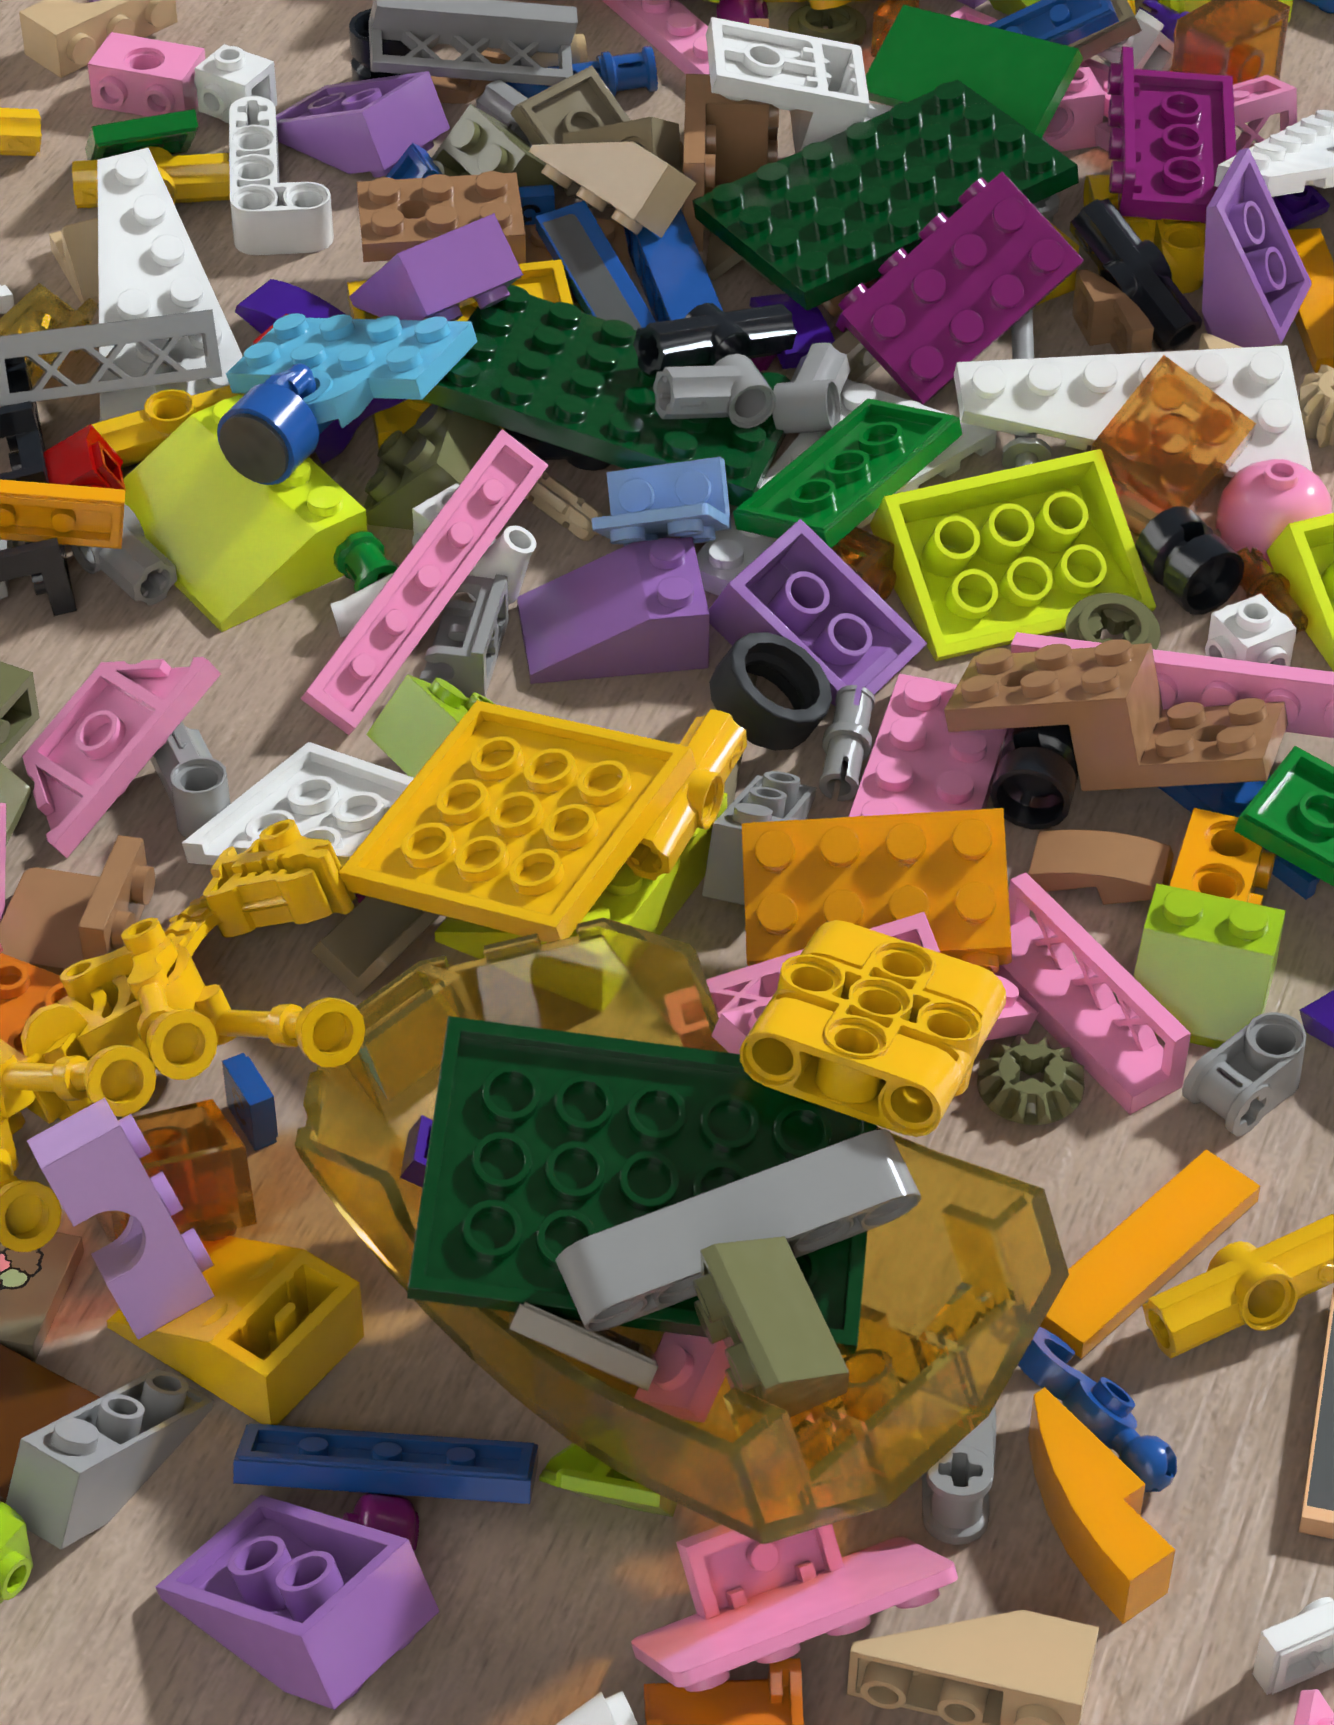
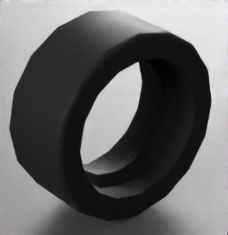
(791, 671)

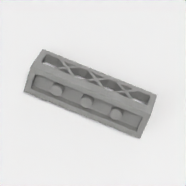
(471, 28)
(110, 334)

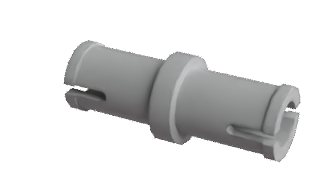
(847, 742)

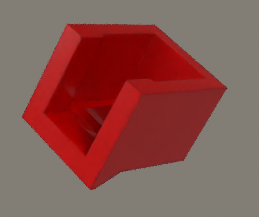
(84, 461)

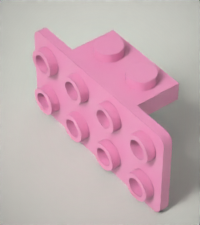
(775, 1595)

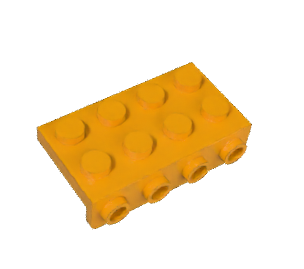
(876, 874)

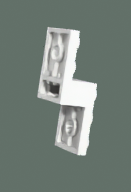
(807, 75)

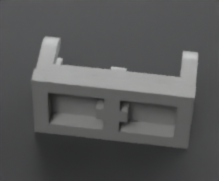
(470, 636)

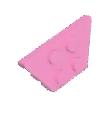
(107, 739)

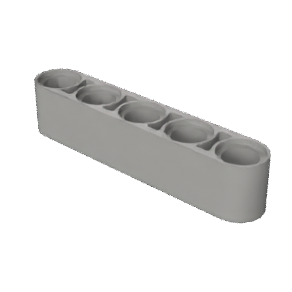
(807, 1200)

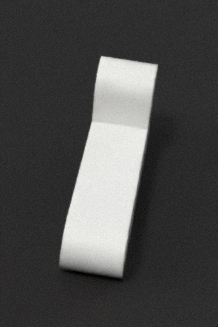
(264, 212)

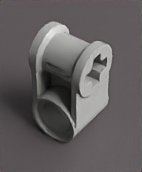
(1250, 1071)
(959, 1486)

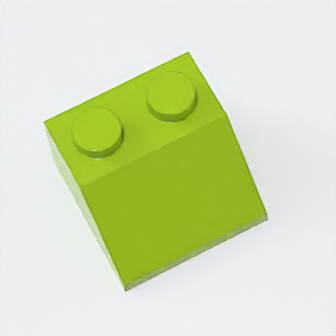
(1208, 960)

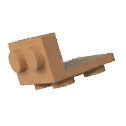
(76, 916)

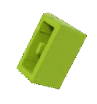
(419, 720)

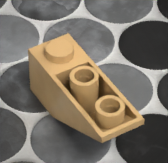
(622, 175)
(981, 1670)

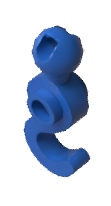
(1101, 1408)

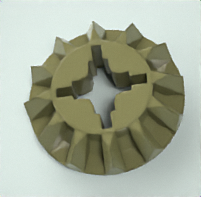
(843, 24)
(1117, 615)
(1030, 1100)

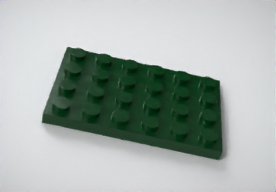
(860, 196)
(581, 388)
(583, 1132)

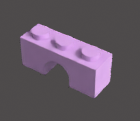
(98, 1169)

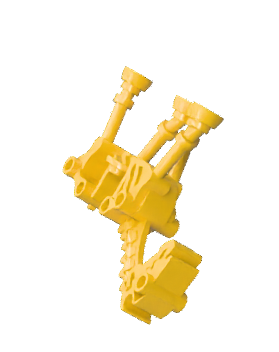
(153, 1012)

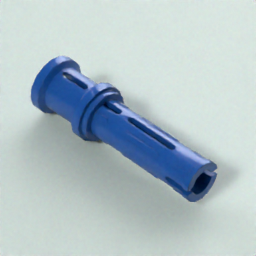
(616, 71)

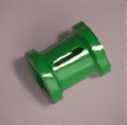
(363, 560)

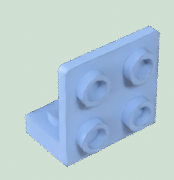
(666, 502)

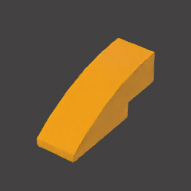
(1097, 1510)

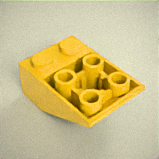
(266, 1333)

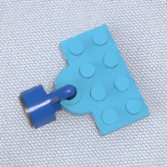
(324, 372)

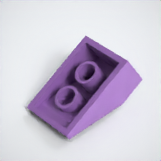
(365, 122)
(1250, 262)
(443, 275)
(821, 605)
(619, 616)
(304, 1597)

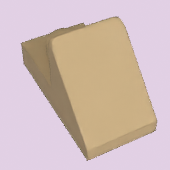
(77, 255)

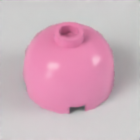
(1265, 500)

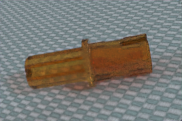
(1274, 586)

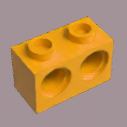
(1220, 860)

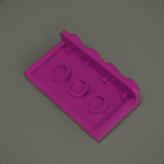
(1167, 139)
(958, 287)

